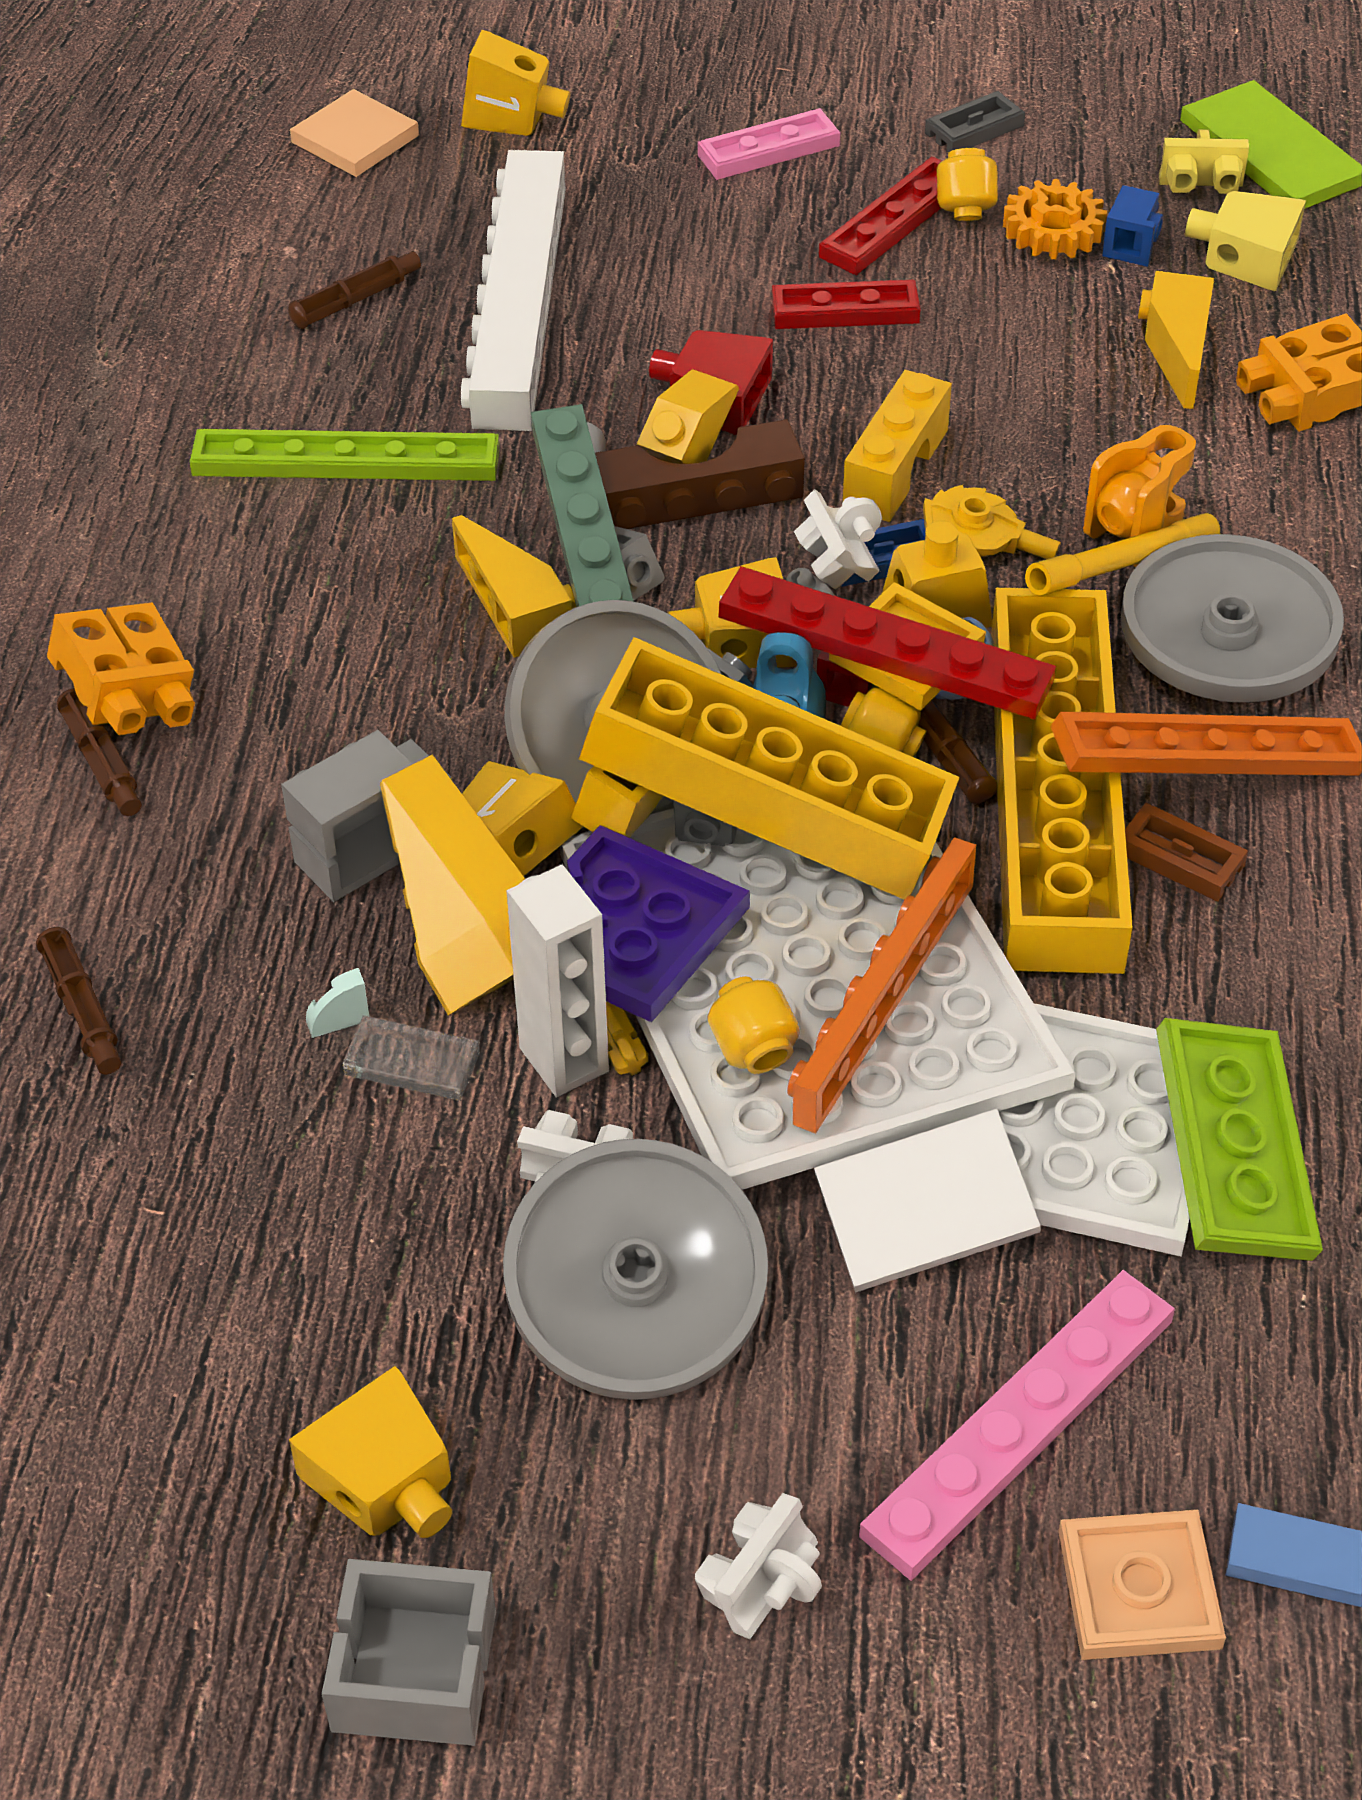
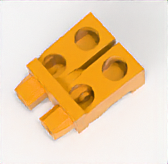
(1307, 373)
(124, 671)

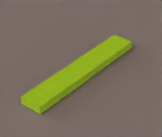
(345, 454)

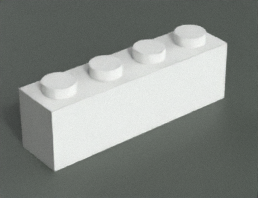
(559, 979)

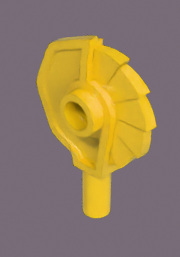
(987, 522)

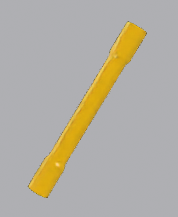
(1069, 569)

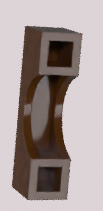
(756, 470)

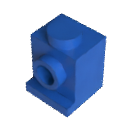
(1133, 226)

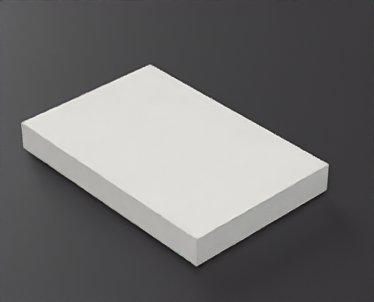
(927, 1200)

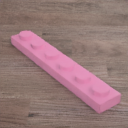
(1015, 1425)

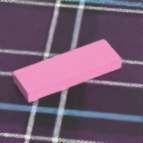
(768, 143)

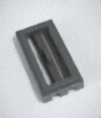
(975, 122)

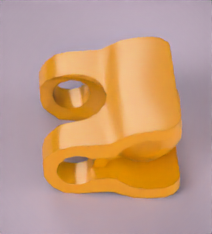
(1134, 485)

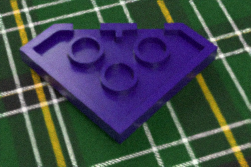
(655, 917)

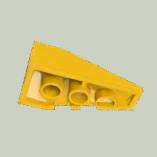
(452, 884)

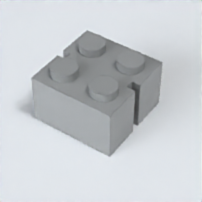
(341, 817)
(417, 1651)

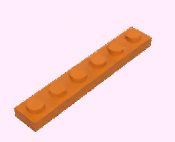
(1207, 744)
(875, 996)

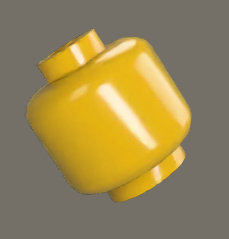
(967, 183)
(885, 720)
(753, 1024)

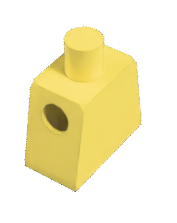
(1250, 236)

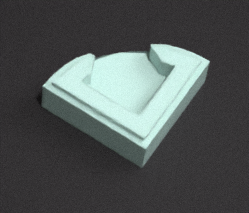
(340, 1006)

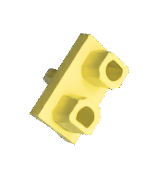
(1203, 163)

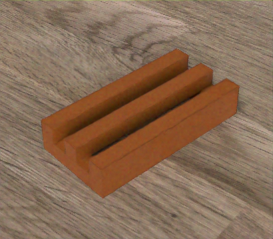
(1177, 857)

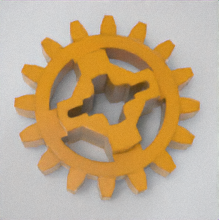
(1054, 219)

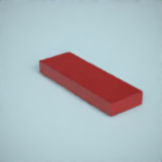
(845, 304)

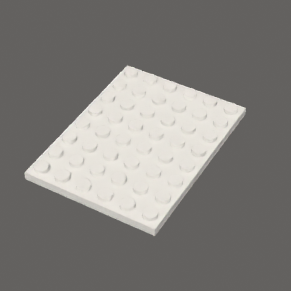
(948, 1052)

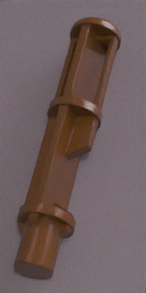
(352, 289)
(100, 754)
(956, 755)
(79, 998)

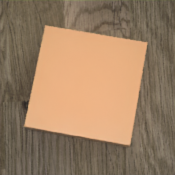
(354, 132)
(1141, 1585)

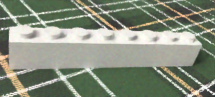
(515, 292)

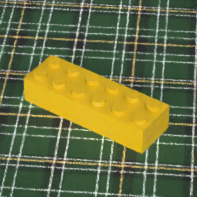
(769, 768)

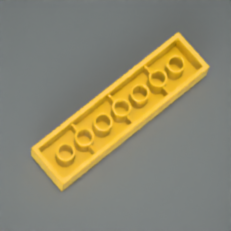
(1059, 828)

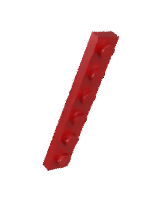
(889, 642)

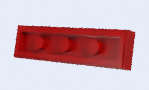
(884, 221)

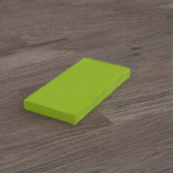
(1284, 149)
(1238, 1140)

